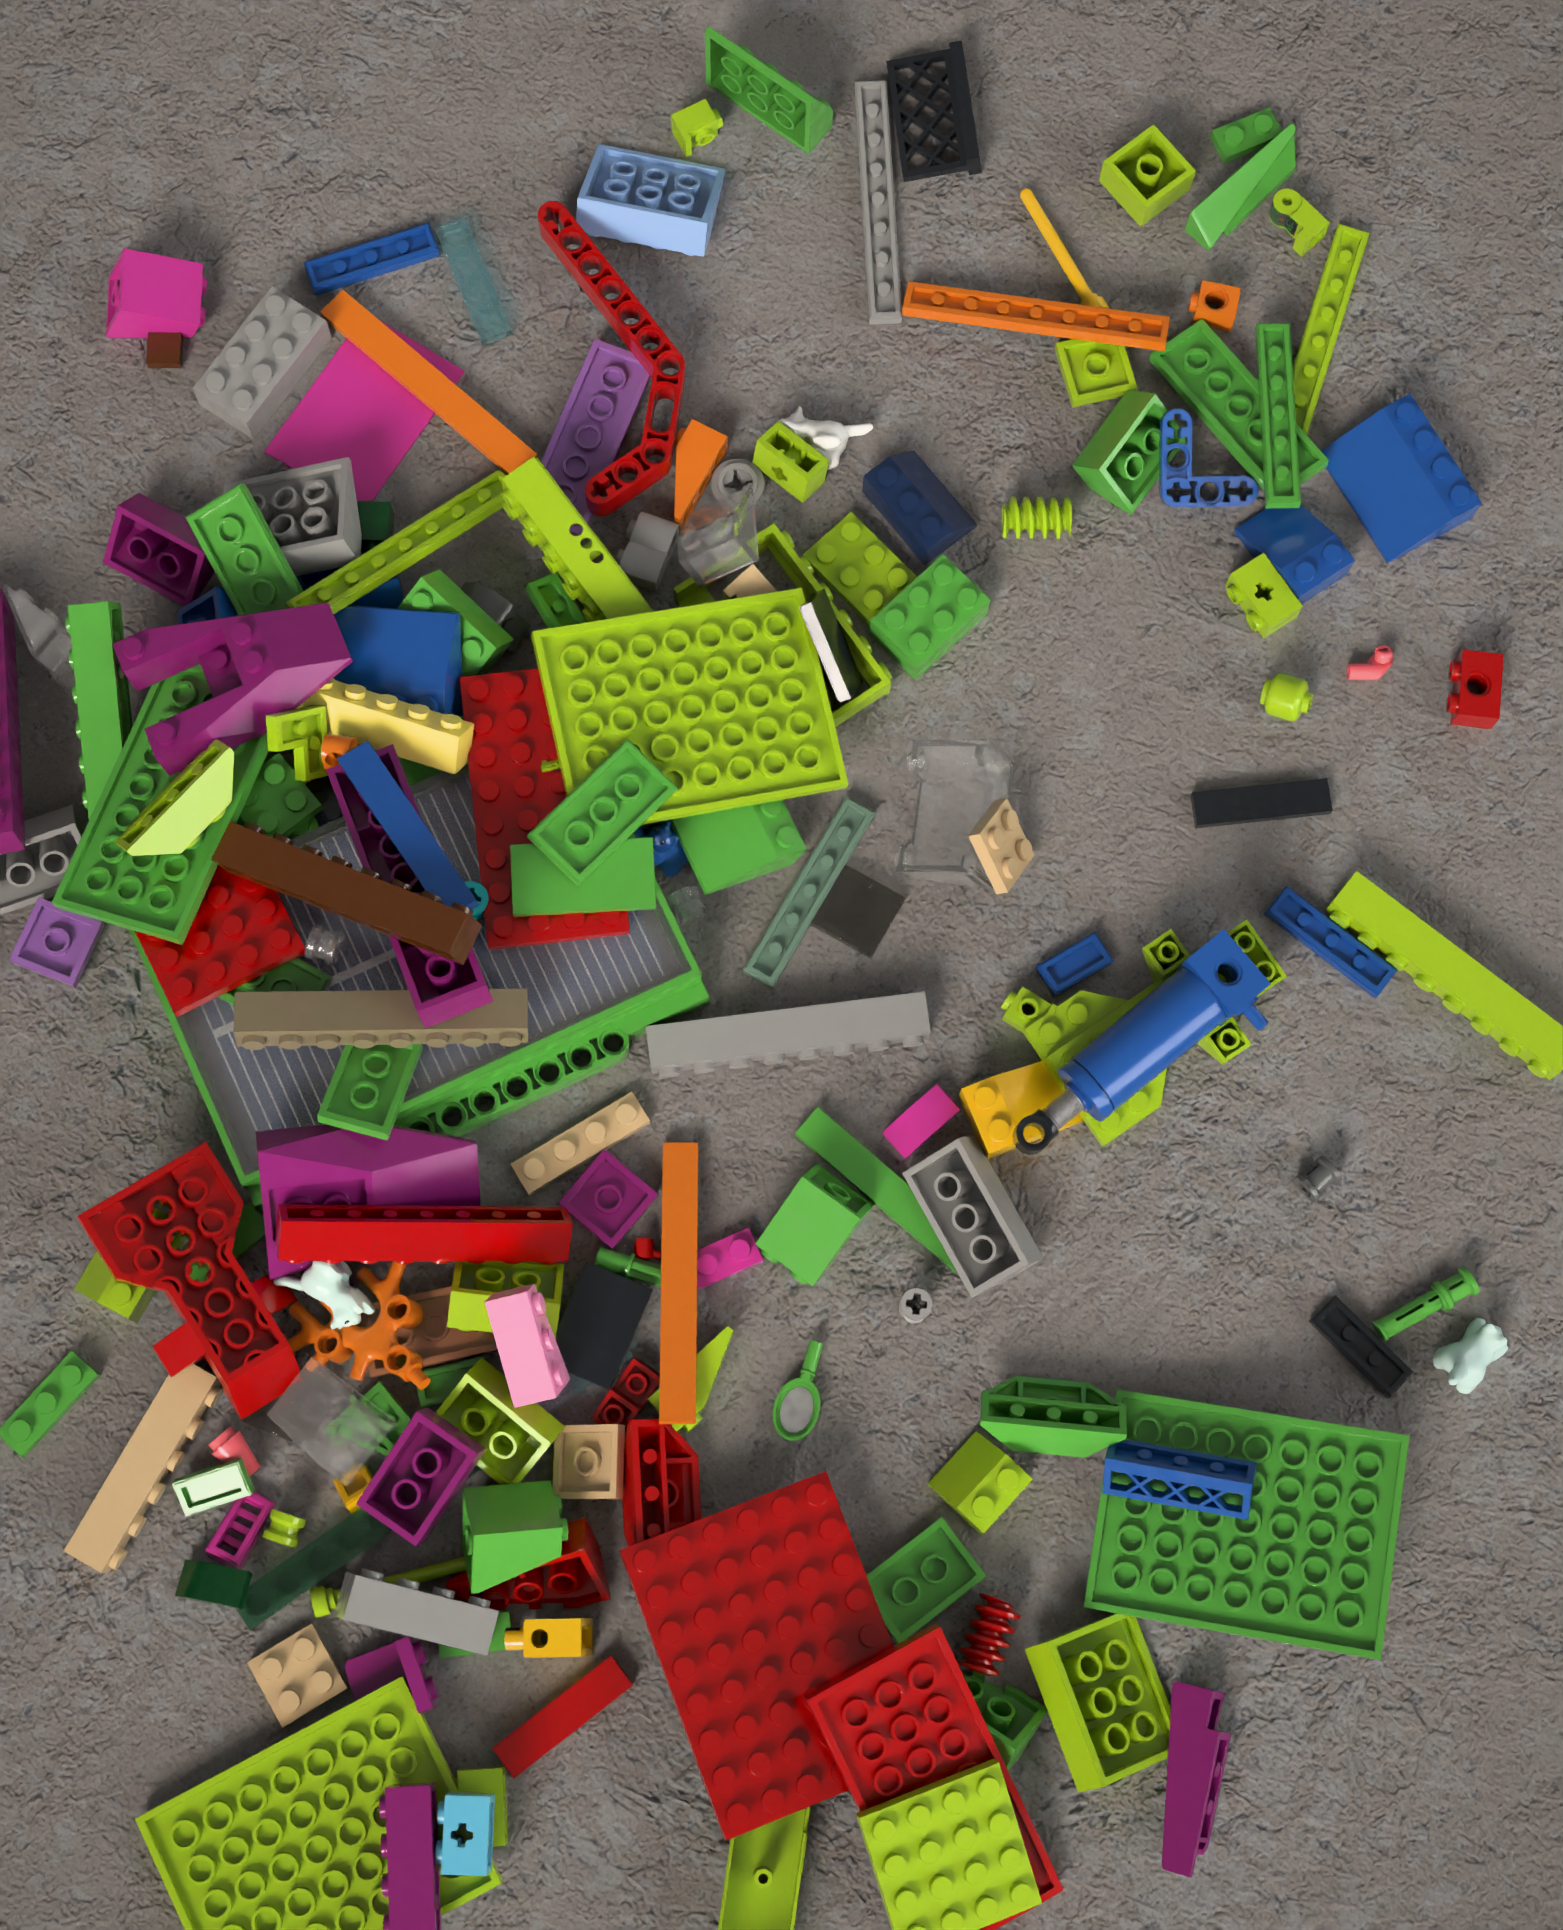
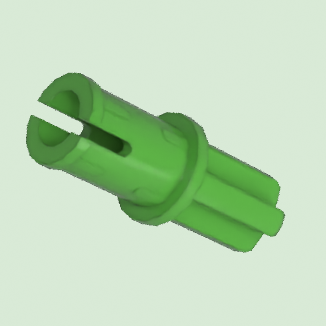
(629, 1266)

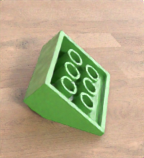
(765, 92)
(738, 843)

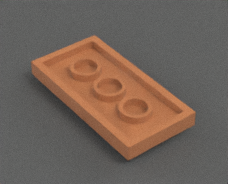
(432, 1337)

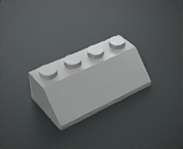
(39, 868)
(972, 1215)

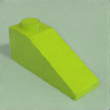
(708, 1365)

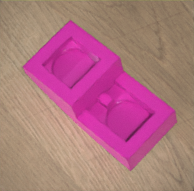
(921, 1121)

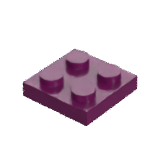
(608, 1199)

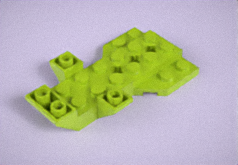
(1090, 1014)

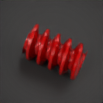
(988, 1636)

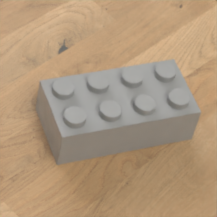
(262, 362)

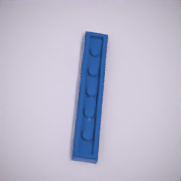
(404, 826)

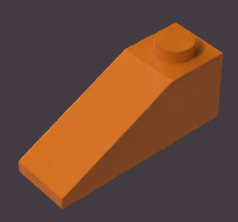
(697, 457)

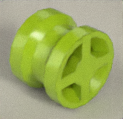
(284, 1528)

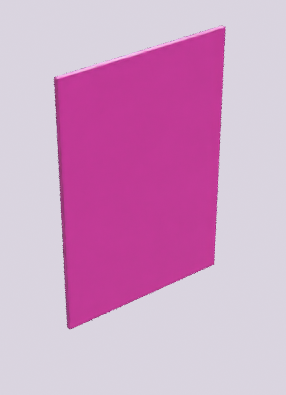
(357, 415)

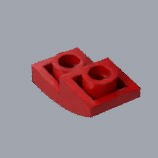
(628, 1394)

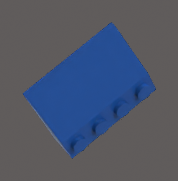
(1400, 479)
(405, 654)

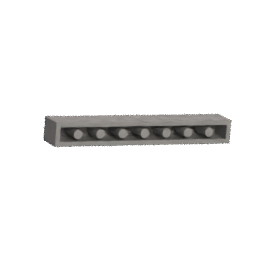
(788, 1033)

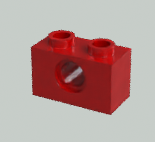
(1483, 671)

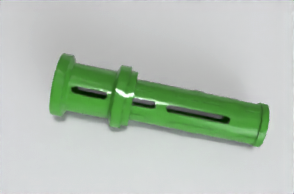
(1441, 1296)

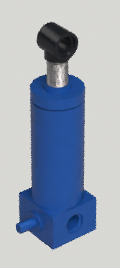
(1152, 1037)

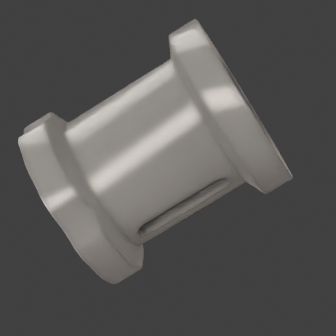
(924, 1299)

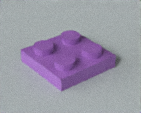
(56, 943)

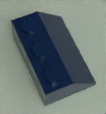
(917, 505)

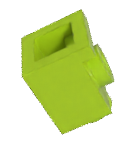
(695, 126)
(1013, 1006)

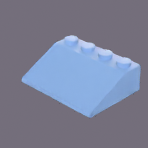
(649, 200)

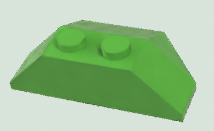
(1052, 1416)

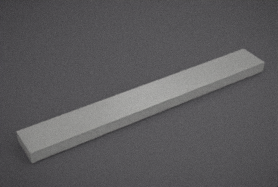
(877, 202)

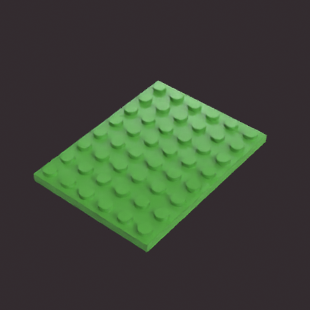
(1305, 1563)

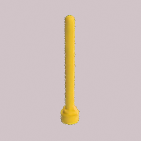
(1060, 252)

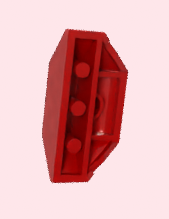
(658, 1481)

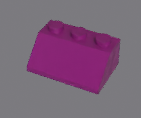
(157, 550)

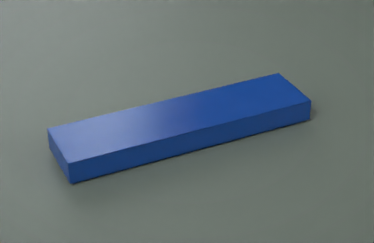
(371, 259)
(1330, 942)

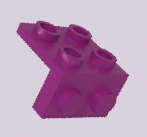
(389, 1663)

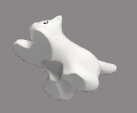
(824, 436)

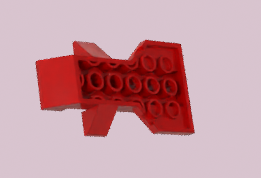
(226, 1313)

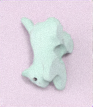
(331, 1286)
(1469, 1357)

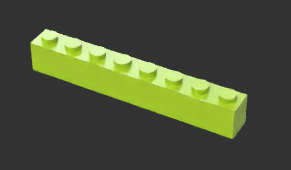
(1450, 974)

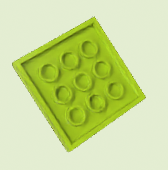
(950, 1853)

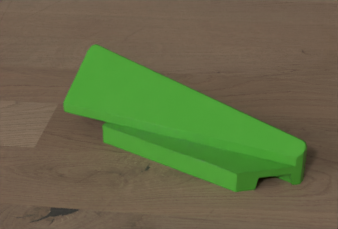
(1243, 191)

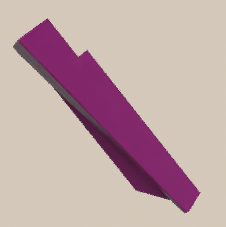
(1193, 1775)

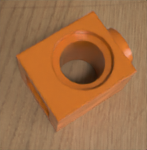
(1224, 296)

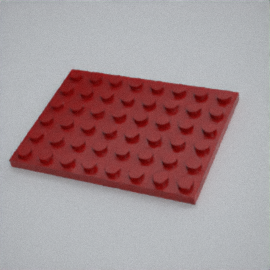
(746, 1625)

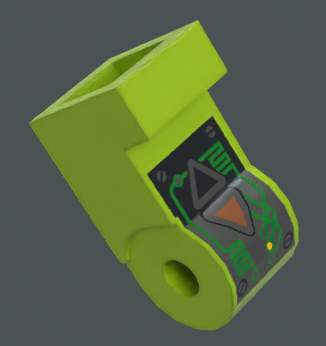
(1298, 219)

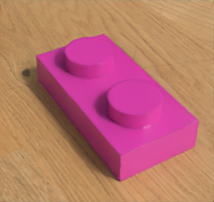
(726, 1258)

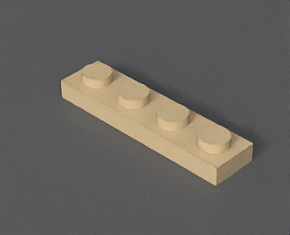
(580, 1143)

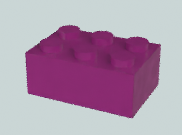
(421, 1476)

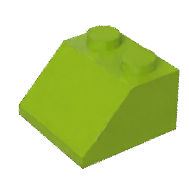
(979, 1482)

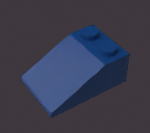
(1298, 547)

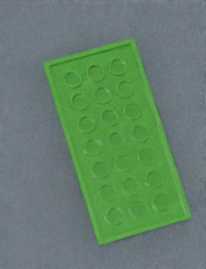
(151, 891)

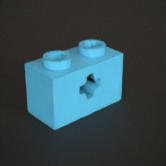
(476, 1853)

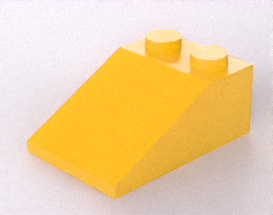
(1004, 1100)

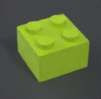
(1147, 175)

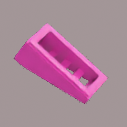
(251, 1535)

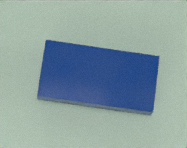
(1074, 964)

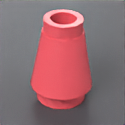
(231, 1446)

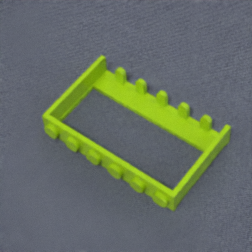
(800, 573)

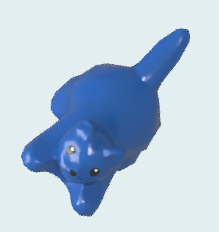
(666, 846)

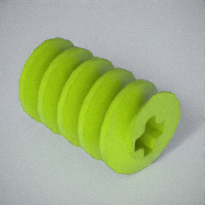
(1036, 517)

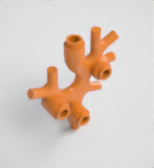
(369, 1342)

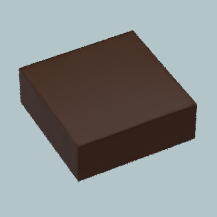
(164, 350)

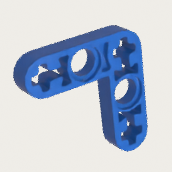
(1183, 474)

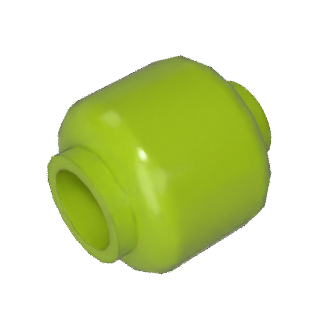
(1286, 697)

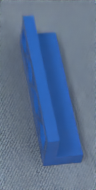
(1179, 1470)

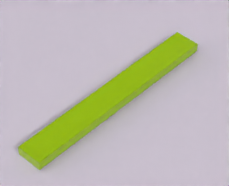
(1326, 319)
(406, 546)

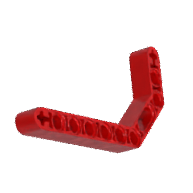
(635, 337)

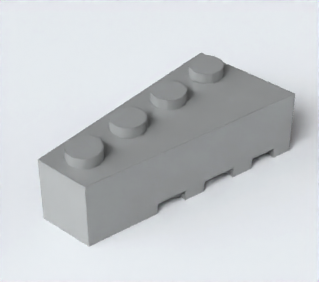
(416, 1613)

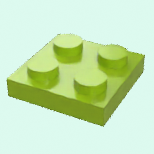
(1094, 371)

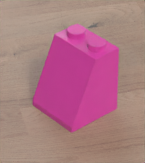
(154, 296)

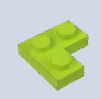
(304, 733)

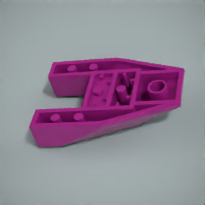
(251, 664)

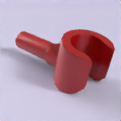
(645, 1249)

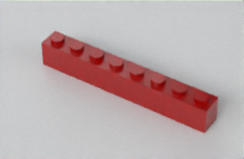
(422, 1233)

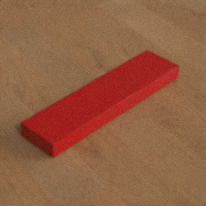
(562, 1716)

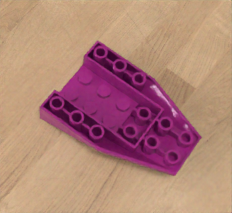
(352, 1168)

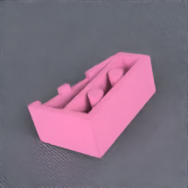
(526, 1345)

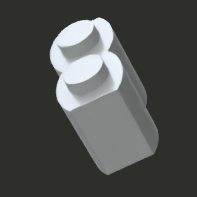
(648, 550)

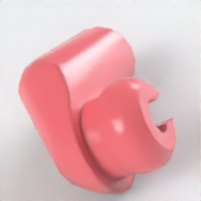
(1374, 667)

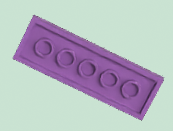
(595, 421)

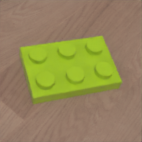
(859, 567)

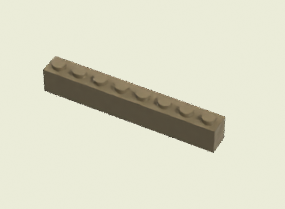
(371, 1019)

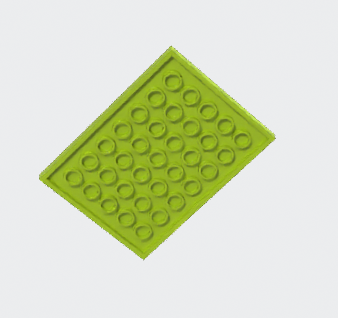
(707, 691)
(300, 1825)

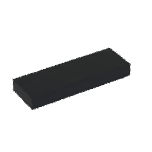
(1361, 1347)

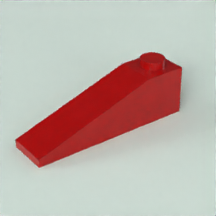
(572, 1579)

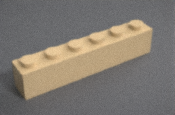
(142, 1469)

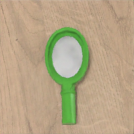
(799, 1400)

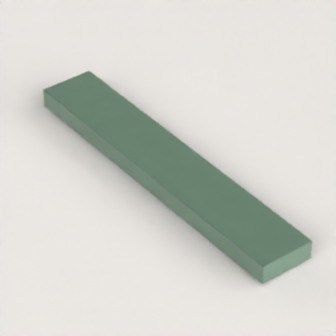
(808, 892)

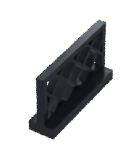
(962, 113)

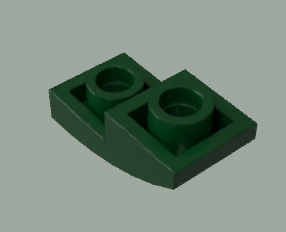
(213, 1584)

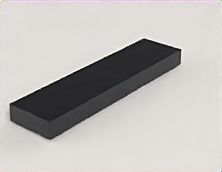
(1261, 803)

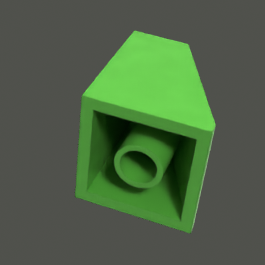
(814, 1224)
(509, 1531)

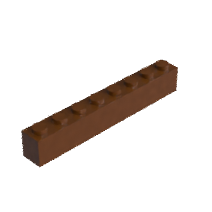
(348, 892)

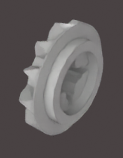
(746, 472)

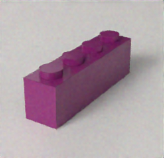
(410, 1853)

